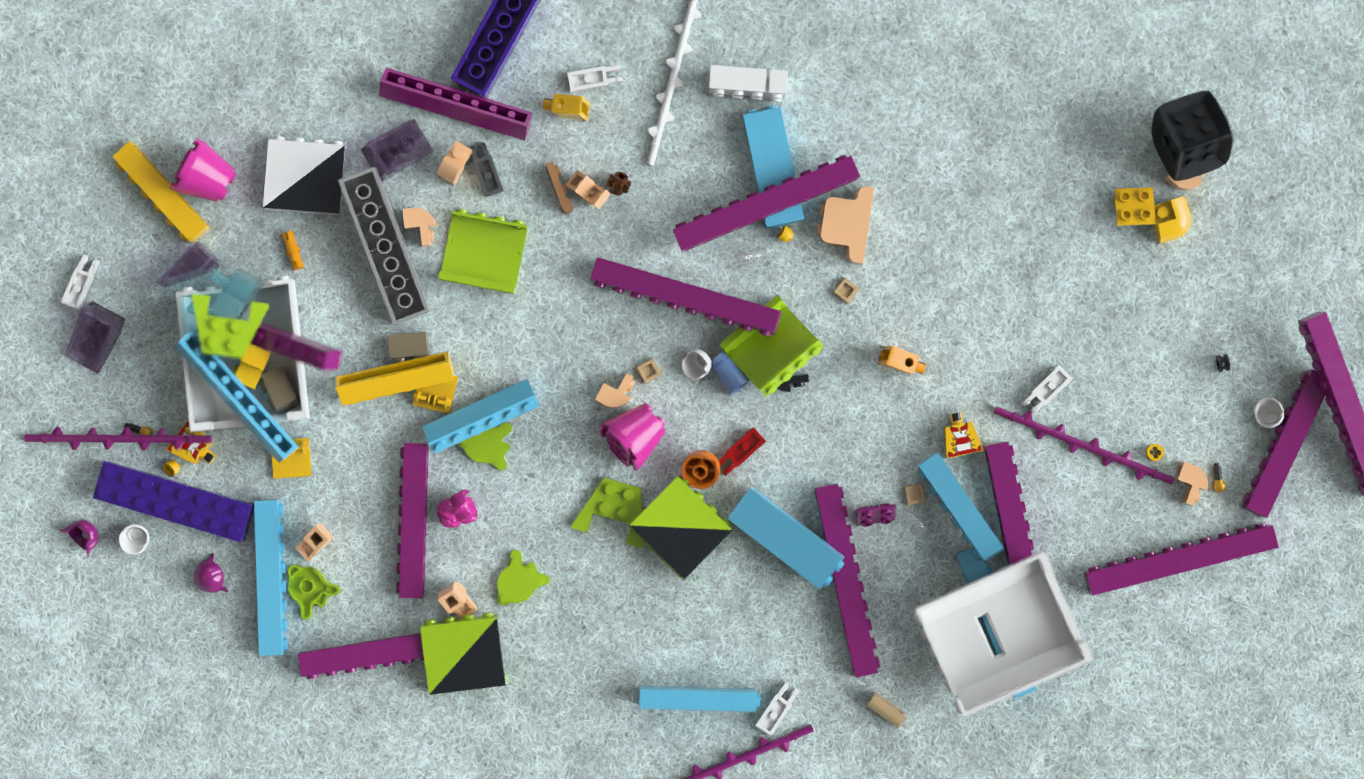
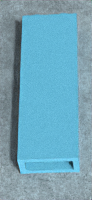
(771, 157)
(787, 538)
(698, 698)

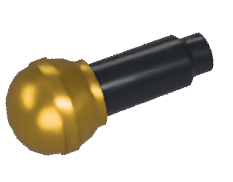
(139, 430)
(1219, 484)

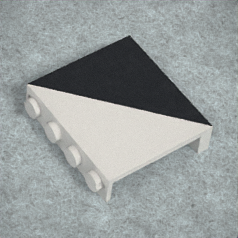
(304, 176)

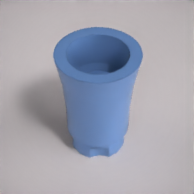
(729, 373)

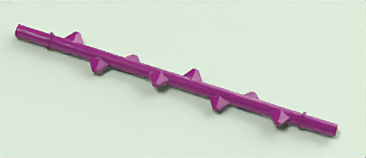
(125, 437)
(1092, 446)
(749, 756)

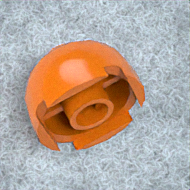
(701, 469)

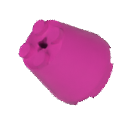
(203, 173)
(633, 435)

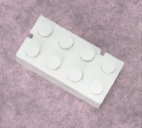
(747, 82)

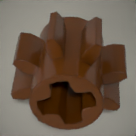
(618, 183)

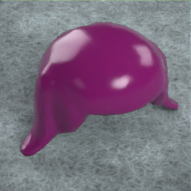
(75, 531)
(209, 576)

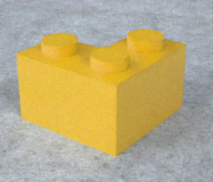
(251, 366)

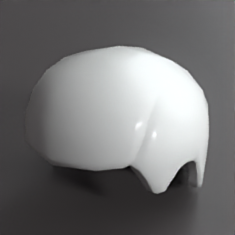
(696, 364)
(1269, 412)
(134, 538)

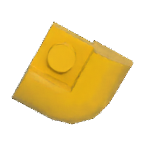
(1171, 219)

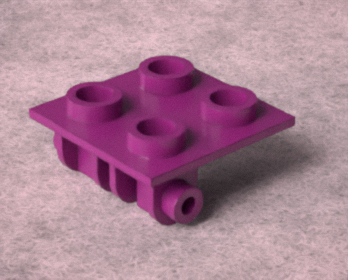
(868, 516)

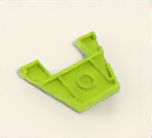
(225, 335)
(613, 501)

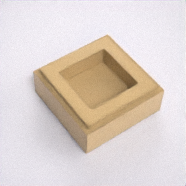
(846, 290)
(648, 370)
(914, 494)

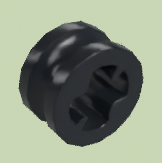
(1223, 363)

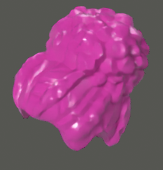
(457, 510)

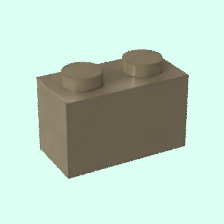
(408, 345)
(279, 390)

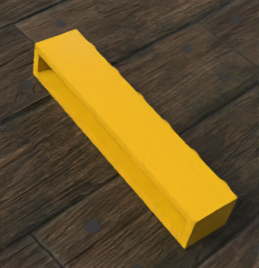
(157, 188)
(394, 378)

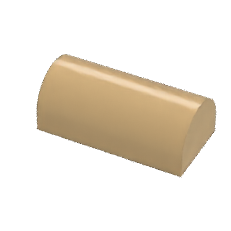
(886, 709)

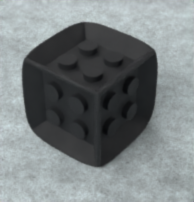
(1192, 135)

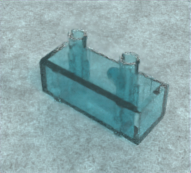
(235, 295)

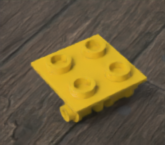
(1134, 206)
(436, 397)
(296, 464)

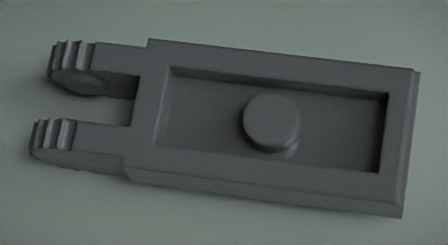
(487, 172)

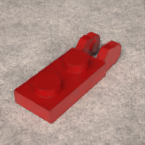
(742, 449)

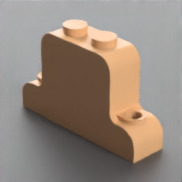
(847, 223)

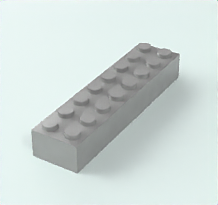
(384, 245)

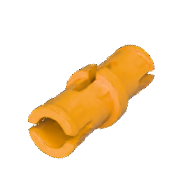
(292, 250)

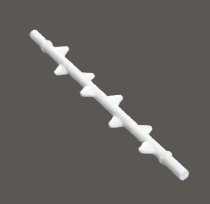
(674, 81)

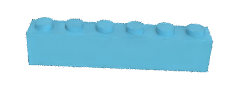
(480, 416)
(960, 507)

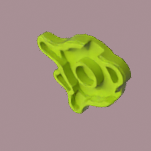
(489, 446)
(518, 581)
(309, 587)

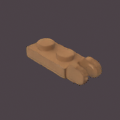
(559, 189)

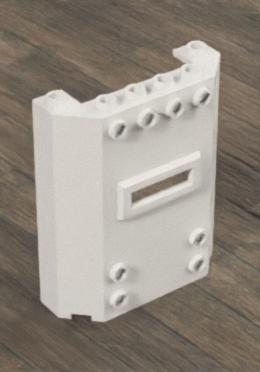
(205, 406)
(1029, 625)

